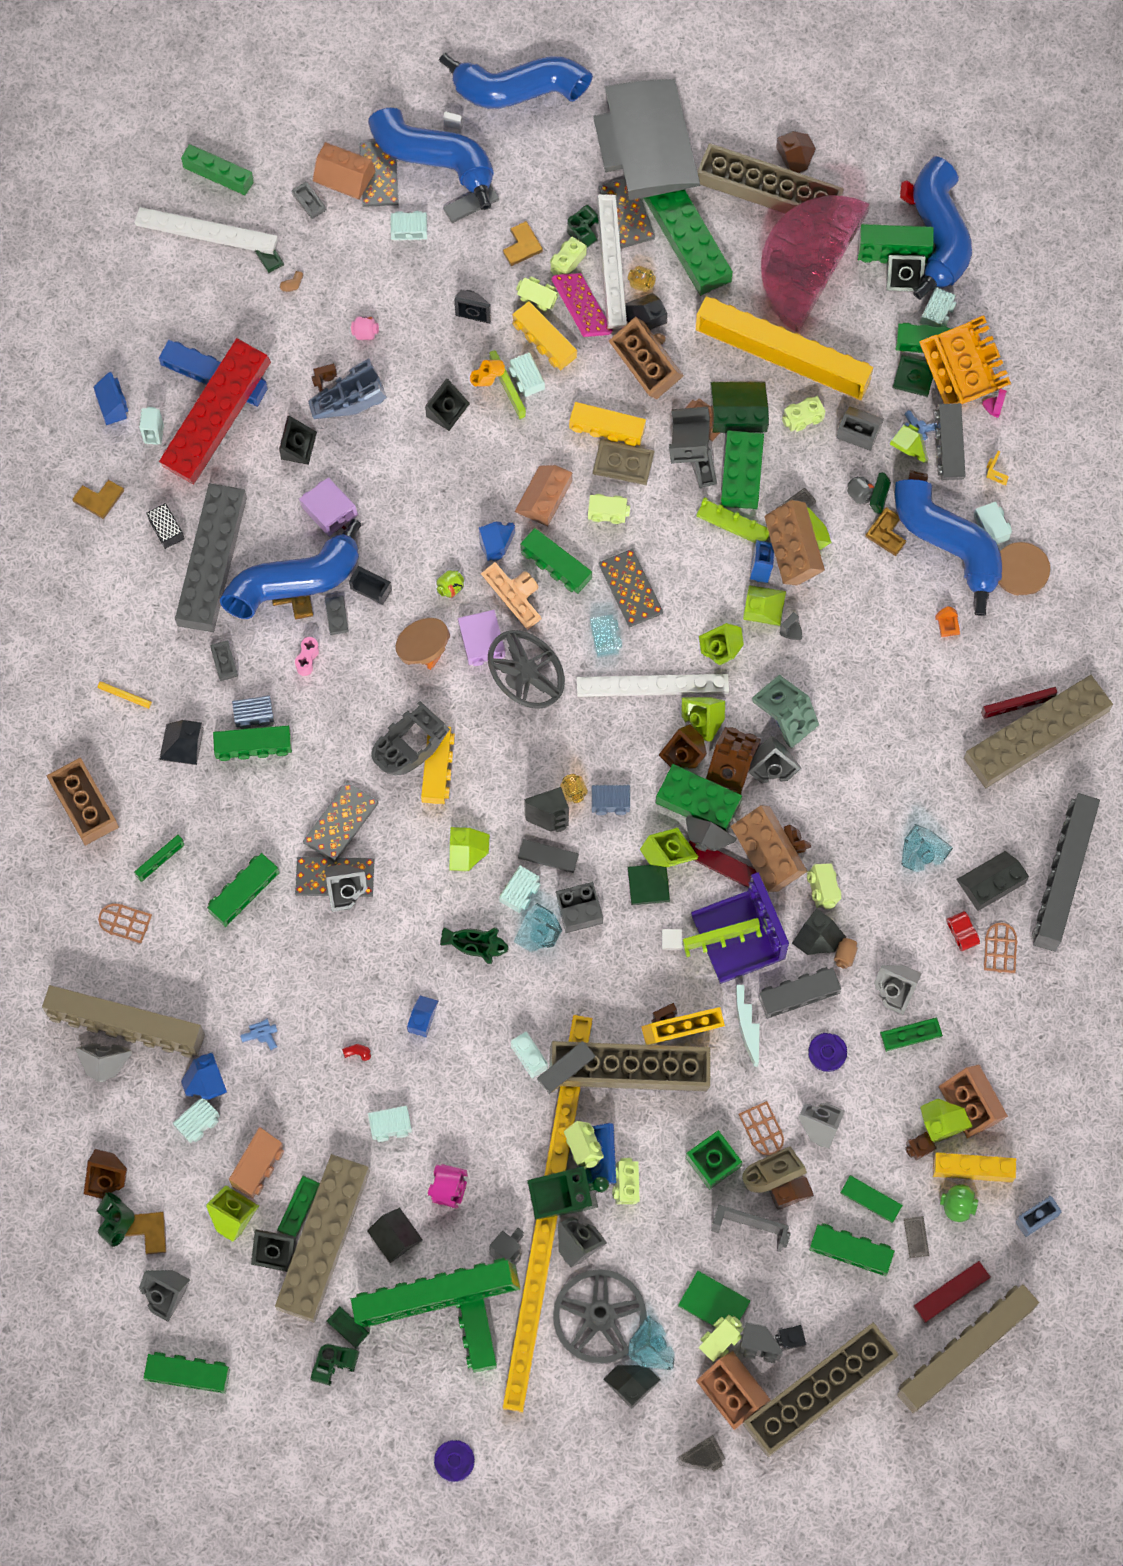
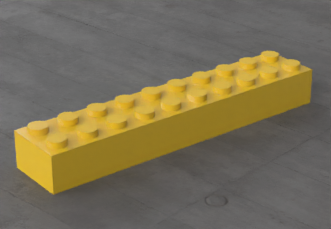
(784, 348)

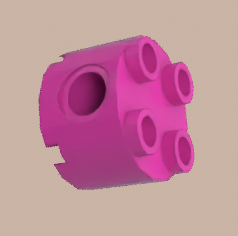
(448, 1185)

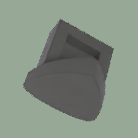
(791, 628)

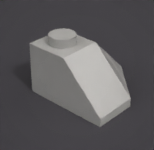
(896, 986)
(102, 1061)
(821, 1122)

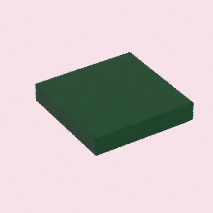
(913, 376)
(648, 884)

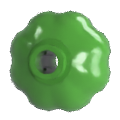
(959, 1203)

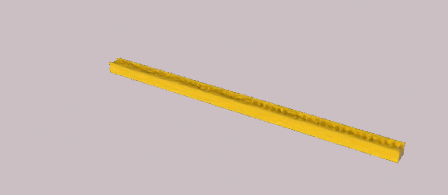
(542, 1241)

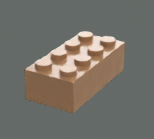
(646, 358)
(794, 542)
(82, 801)
(769, 848)

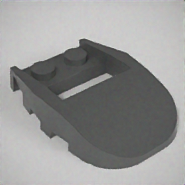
(395, 755)

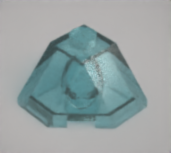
(922, 848)
(538, 929)
(650, 1348)

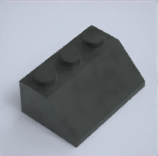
(548, 810)
(993, 880)

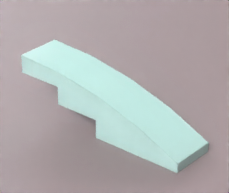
(749, 1031)

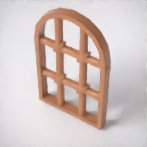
(133, 919)
(994, 954)
(764, 1121)

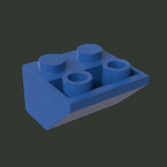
(111, 399)

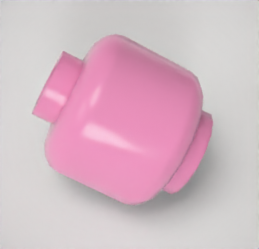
(364, 328)

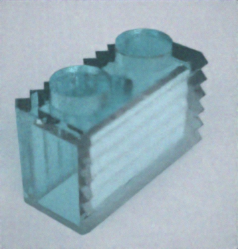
(605, 636)

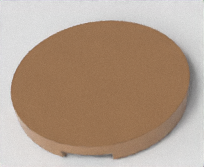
(1023, 568)
(422, 641)

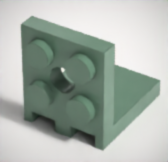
(788, 710)

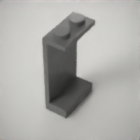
(690, 435)
(753, 1221)

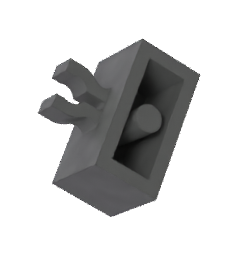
(507, 1246)

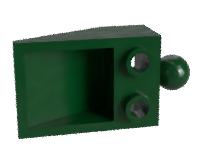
(560, 1192)

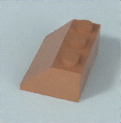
(343, 170)
(545, 493)
(974, 1093)
(256, 1163)
(733, 1390)

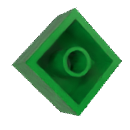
(713, 1160)

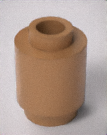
(846, 953)

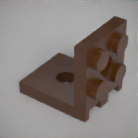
(733, 752)

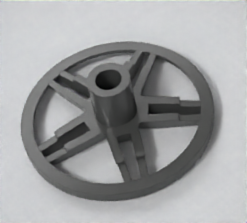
(525, 671)
(598, 1315)

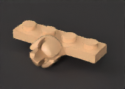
(514, 593)

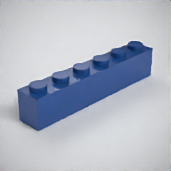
(200, 367)

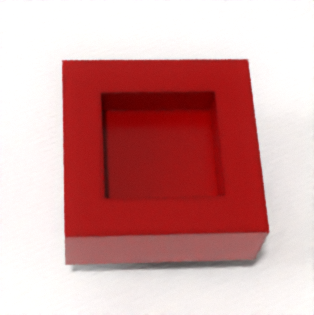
(907, 192)

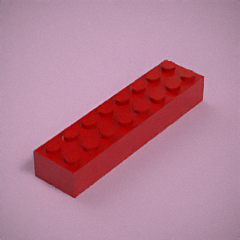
(215, 411)

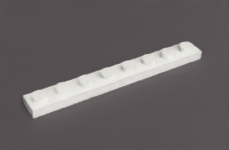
(206, 230)
(611, 261)
(652, 685)

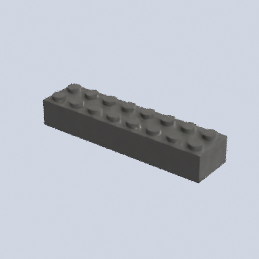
(211, 557)
(1065, 872)

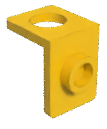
(992, 473)

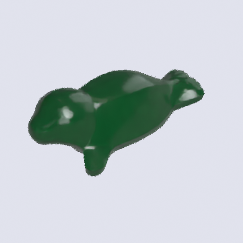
(476, 942)

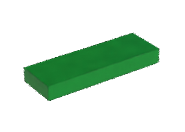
(159, 858)
(911, 1034)
(871, 1199)
(298, 1207)

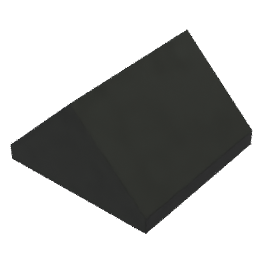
(904, 272)
(446, 405)
(297, 441)
(394, 1234)
(273, 1250)

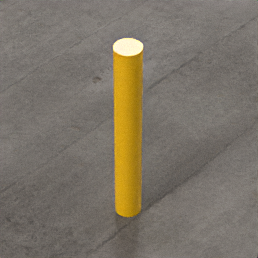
(123, 694)

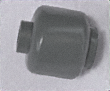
(860, 489)

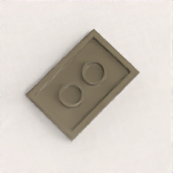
(623, 462)

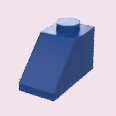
(762, 561)
(422, 1016)

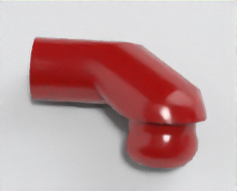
(357, 1049)

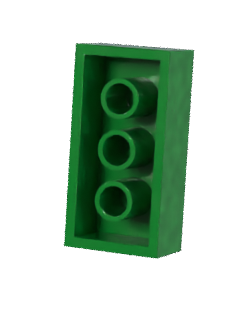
(879, 241)
(742, 470)
(698, 798)

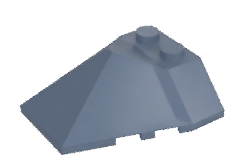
(350, 395)

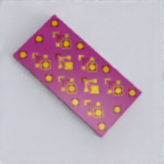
(581, 304)

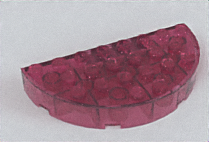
(805, 253)

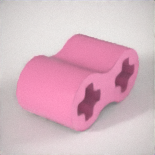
(307, 656)

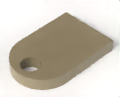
(773, 1171)

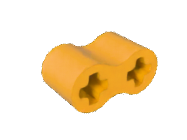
(487, 373)

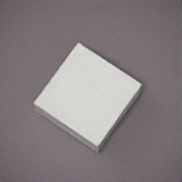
(452, 120)
(671, 939)

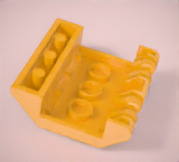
(964, 363)

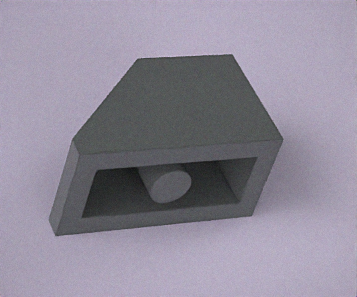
(705, 472)

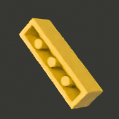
(544, 336)
(607, 423)
(437, 772)
(682, 1026)
(974, 1167)

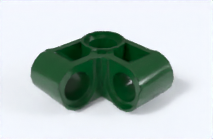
(584, 220)
(117, 1219)
(342, 1358)

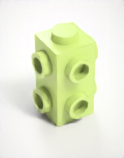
(568, 258)
(531, 290)
(803, 414)
(608, 509)
(824, 886)
(583, 1144)
(627, 1182)
(726, 1332)

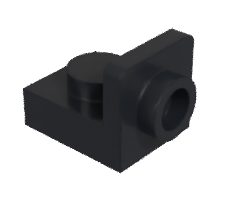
(790, 1337)

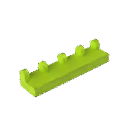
(732, 521)
(721, 935)

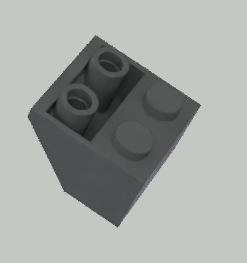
(859, 428)
(579, 907)
(759, 1342)

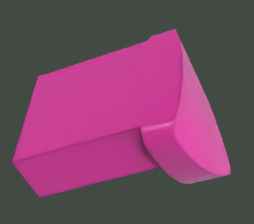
(994, 404)

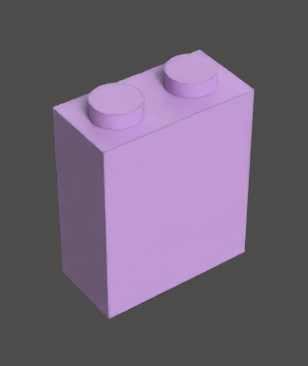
(328, 506)
(478, 634)

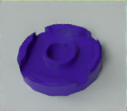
(826, 1059)
(454, 1467)

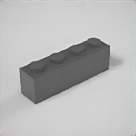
(950, 441)
(800, 992)

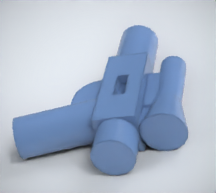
(923, 428)
(262, 1033)

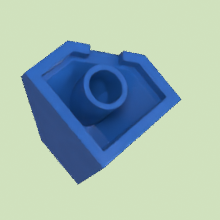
(496, 539)
(203, 1078)

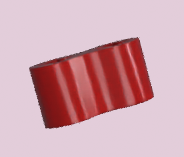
(963, 931)

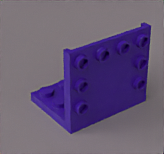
(755, 953)

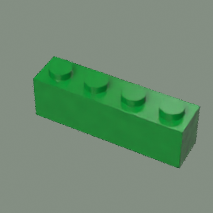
(217, 169)
(910, 335)
(556, 561)
(252, 742)
(242, 889)
(852, 1250)
(477, 1336)
(187, 1373)

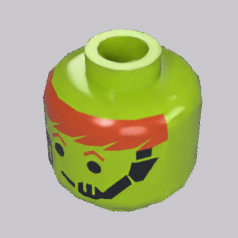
(450, 583)

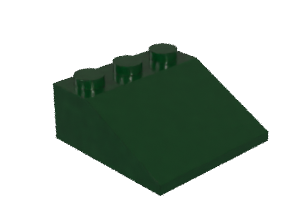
(739, 407)

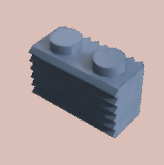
(253, 712)
(610, 799)
(1038, 1216)

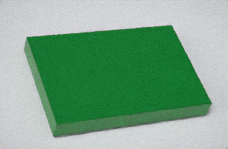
(712, 1300)

